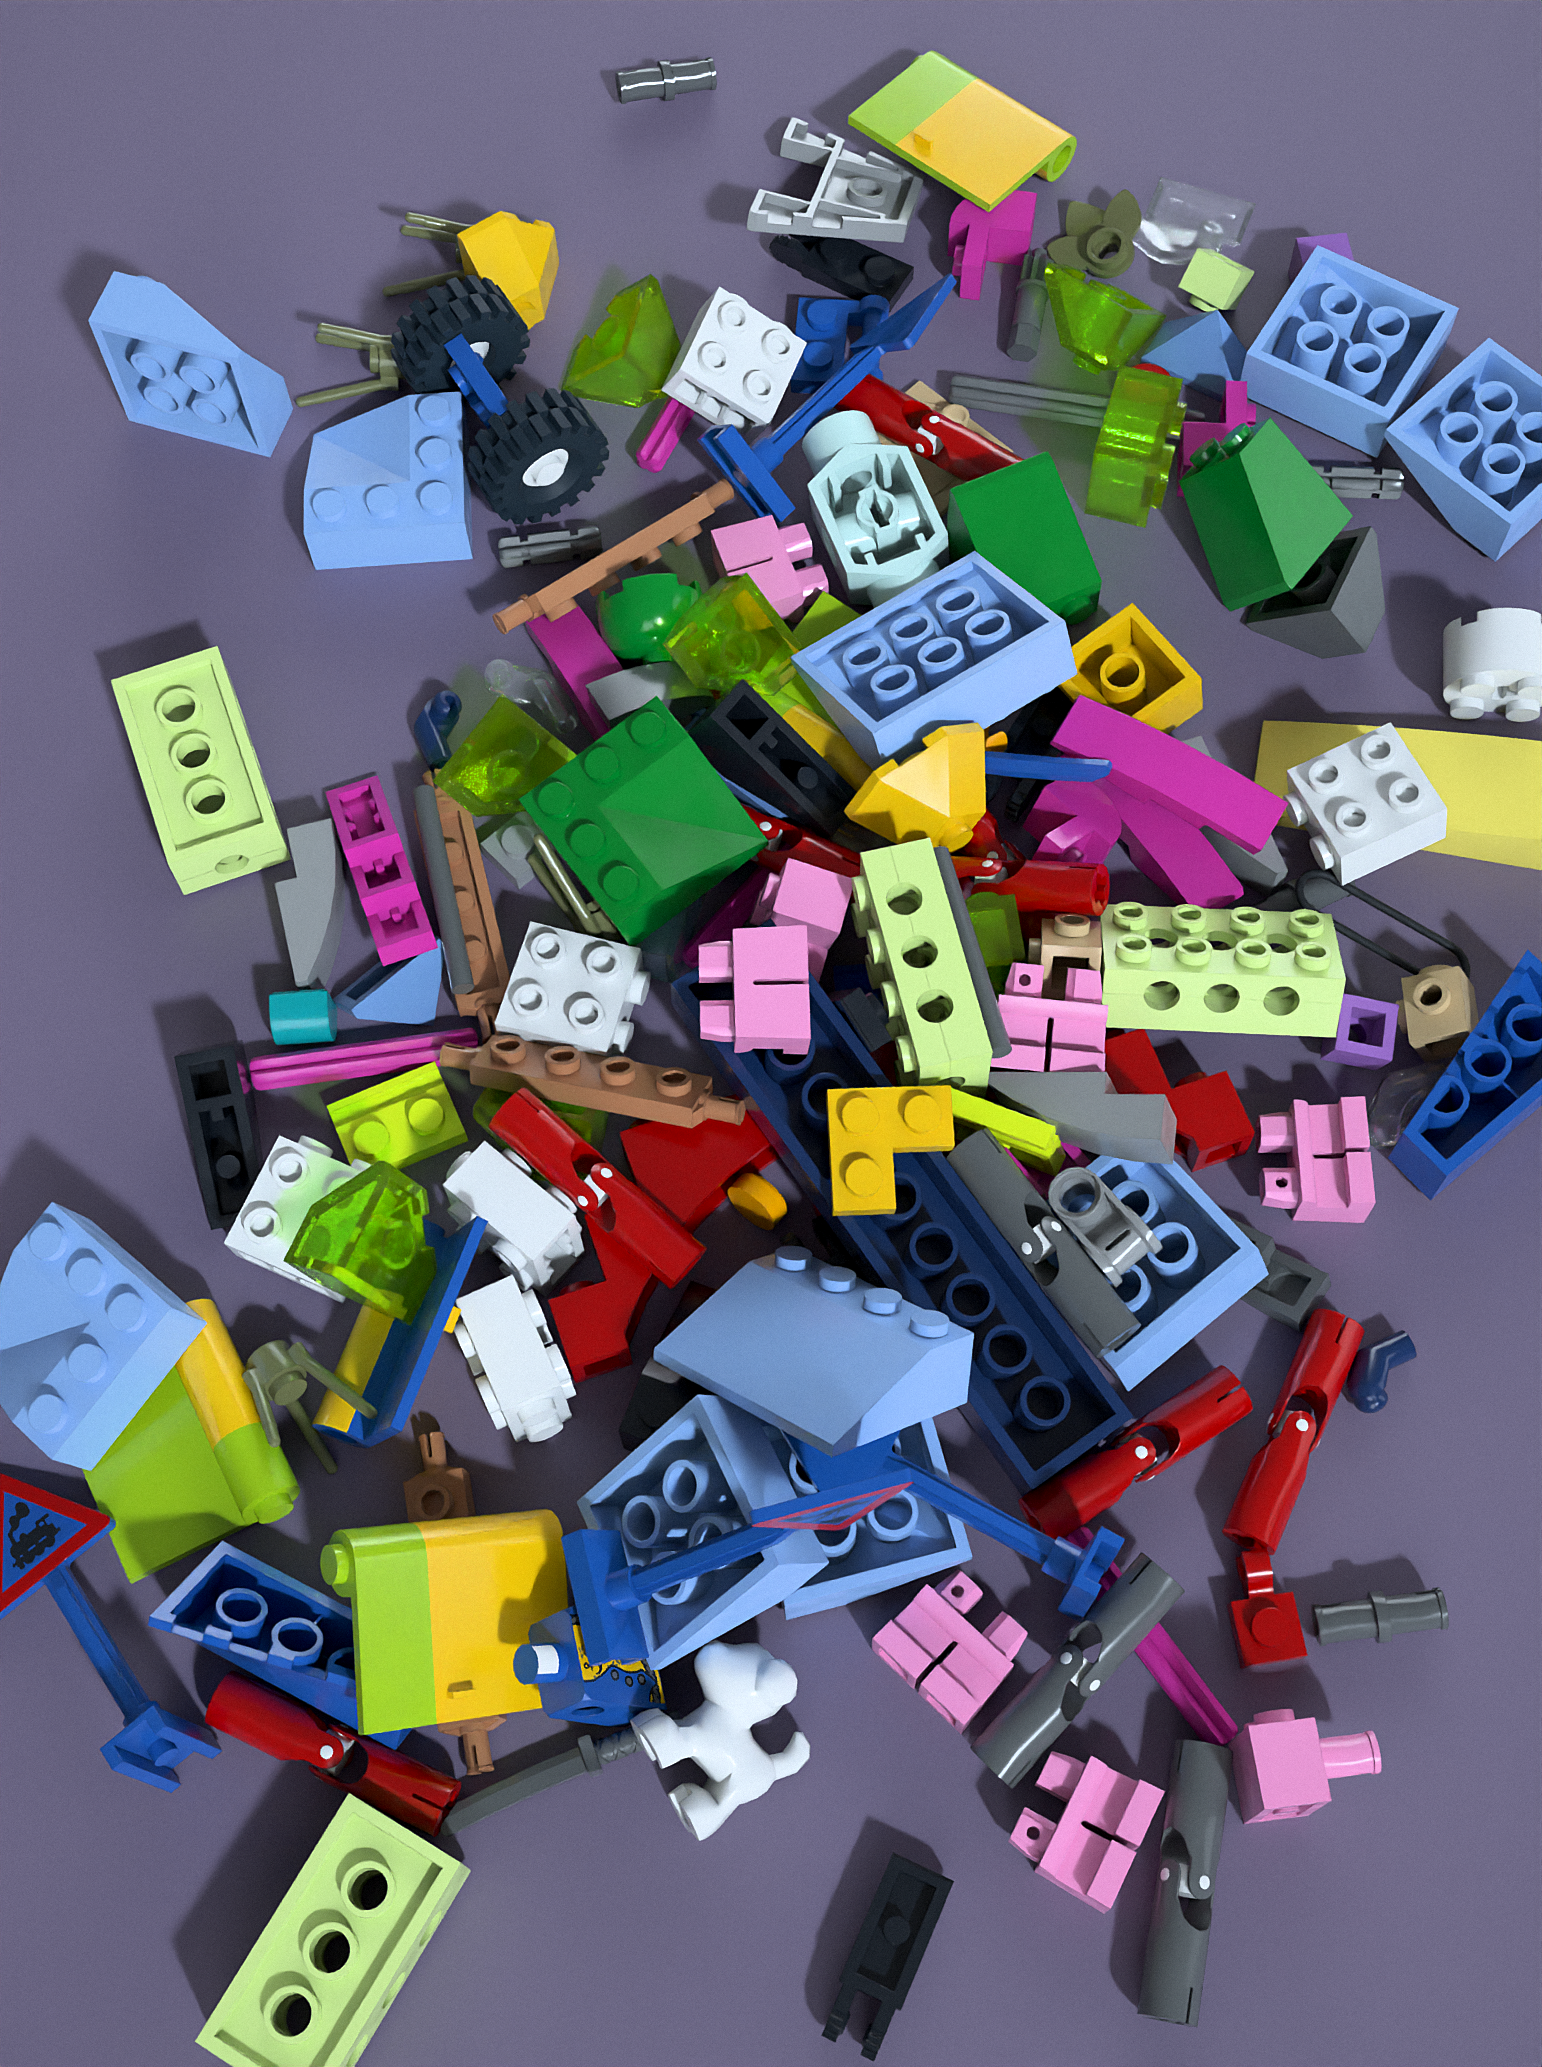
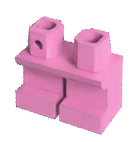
(768, 559)
(767, 986)
(1076, 1026)
(1326, 1161)
(933, 1627)
(1095, 1800)

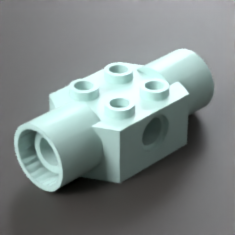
(872, 510)

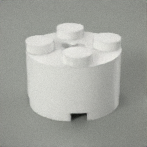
(1494, 665)

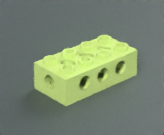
(200, 770)
(920, 969)
(1222, 987)
(319, 1906)

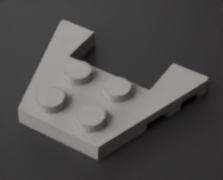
(852, 200)

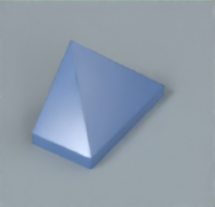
(1199, 351)
(398, 991)

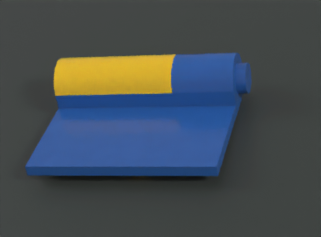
(388, 1358)

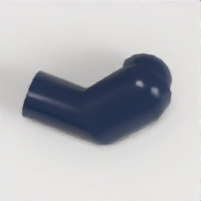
(435, 726)
(1371, 1368)

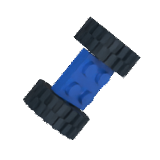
(533, 451)

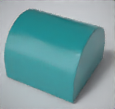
(302, 1017)

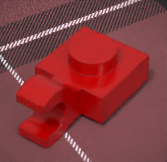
(1264, 1623)

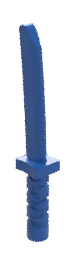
(1046, 767)

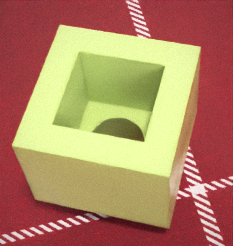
(1215, 281)

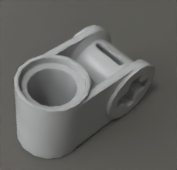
(1105, 1231)

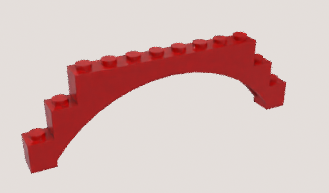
(694, 1168)

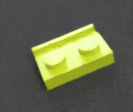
(399, 1119)
(1026, 1137)

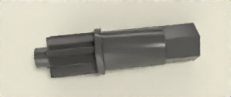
(1029, 307)

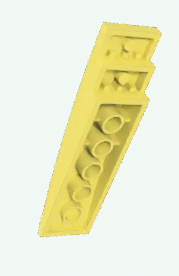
(1483, 780)

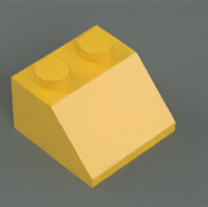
(1135, 672)

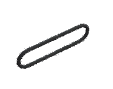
(1312, 873)

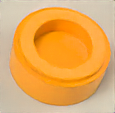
(757, 1200)

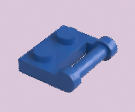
(825, 328)

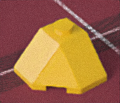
(516, 257)
(930, 792)

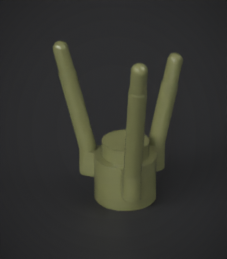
(437, 230)
(380, 362)
(585, 918)
(279, 1375)

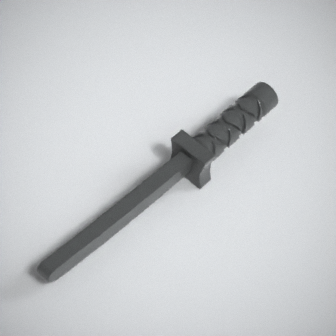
(543, 1776)

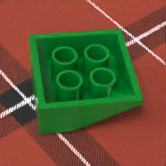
(644, 821)

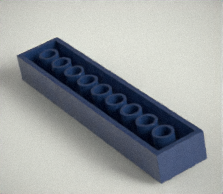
(1030, 1379)

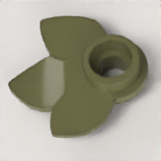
(1098, 232)

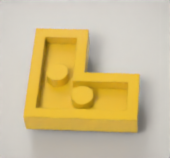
(870, 1127)

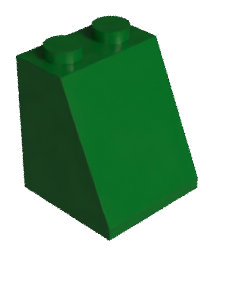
(1259, 512)
(1029, 533)

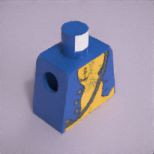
(581, 1692)

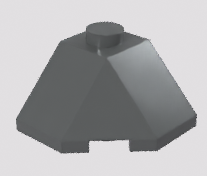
(1333, 604)

